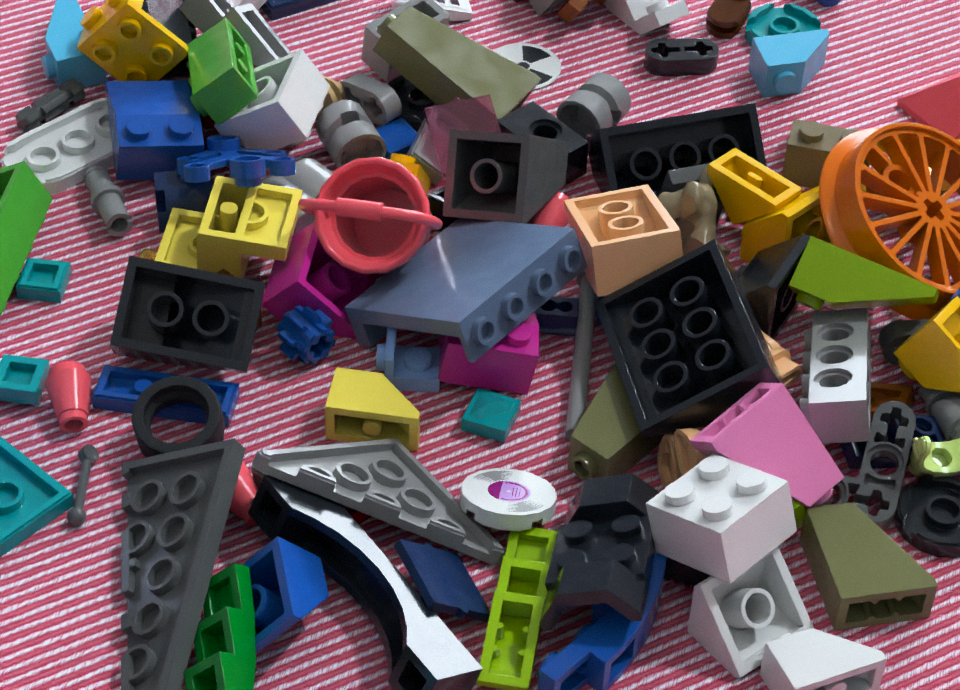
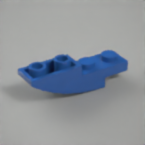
(605, 645)

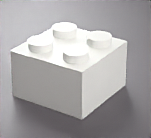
(287, 105)
(721, 517)

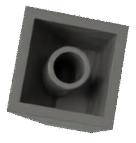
(502, 175)

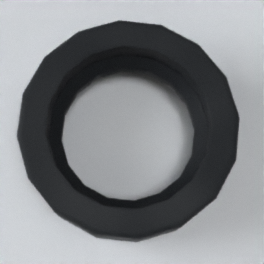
(170, 392)

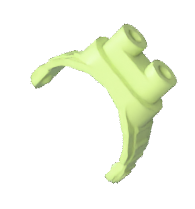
(934, 457)

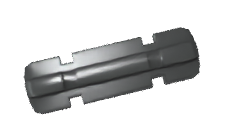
(50, 105)

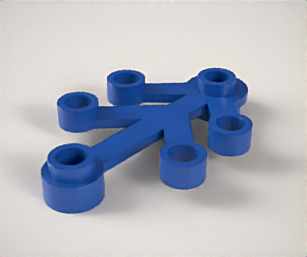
(245, 164)

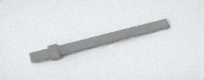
(581, 354)

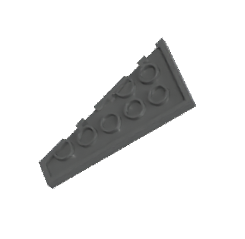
(168, 555)

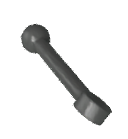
(87, 456)

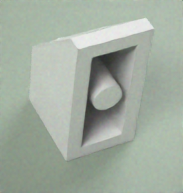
(820, 662)

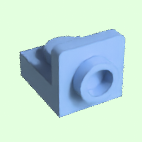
(408, 366)

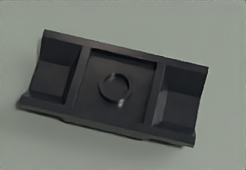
(603, 550)

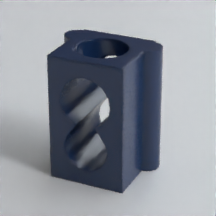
(558, 316)

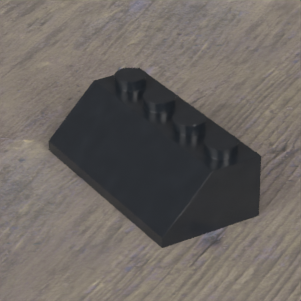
(648, 149)

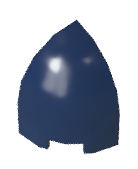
(175, 192)

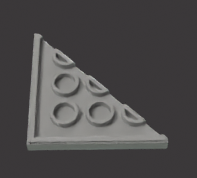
(385, 484)

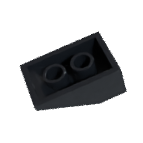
(186, 316)

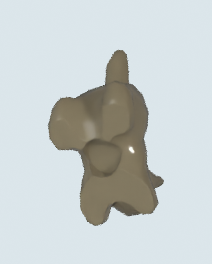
(694, 212)

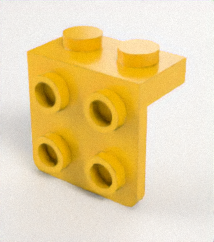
(129, 41)

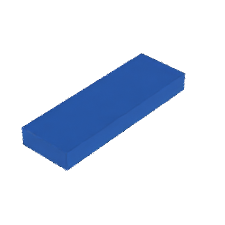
(121, 387)

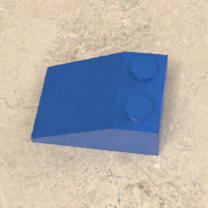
(151, 126)

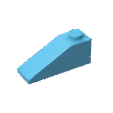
(63, 57)

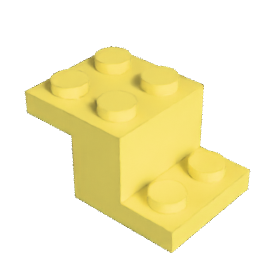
(232, 228)

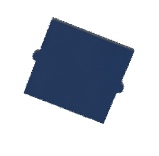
(442, 580)

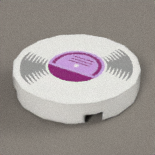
(508, 498)

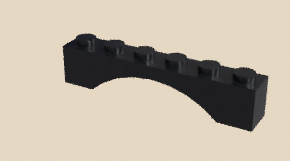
(415, 640)

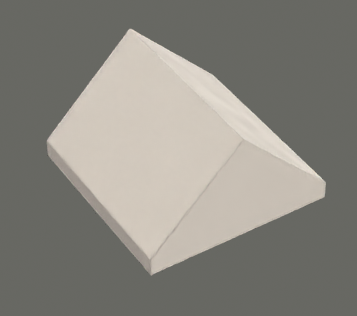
(743, 615)

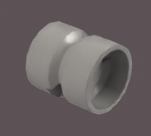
(596, 105)
(348, 133)

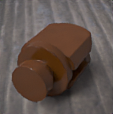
(727, 17)

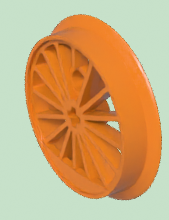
(904, 194)

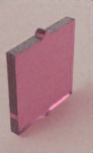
(466, 114)

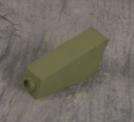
(451, 64)
(608, 435)

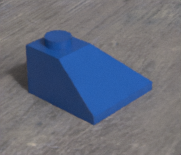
(284, 588)

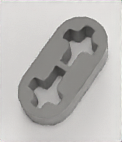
(375, 97)

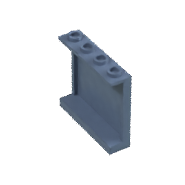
(470, 283)

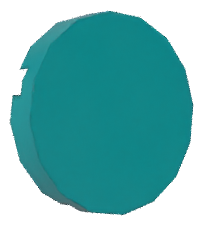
(776, 21)

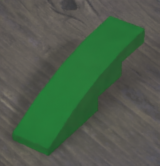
(226, 635)

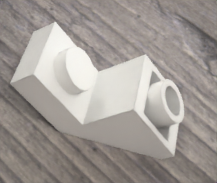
(646, 14)

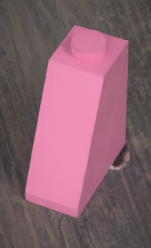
(773, 436)

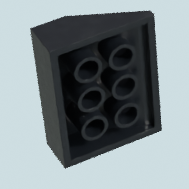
(686, 342)

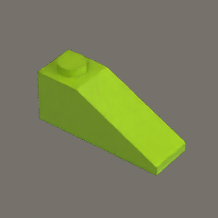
(848, 281)

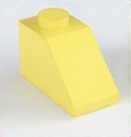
(368, 409)

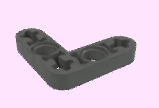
(872, 485)

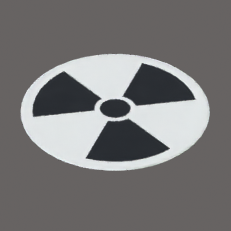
(534, 58)

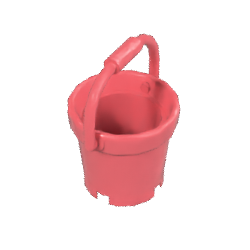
(372, 215)

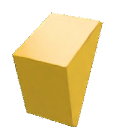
(749, 187)

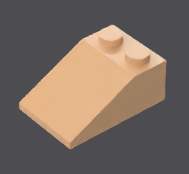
(623, 236)

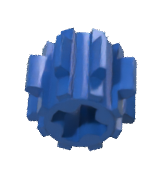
(306, 334)

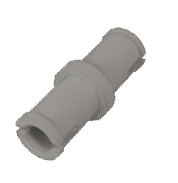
(108, 201)

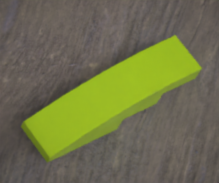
(516, 611)

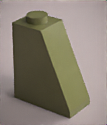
(863, 570)

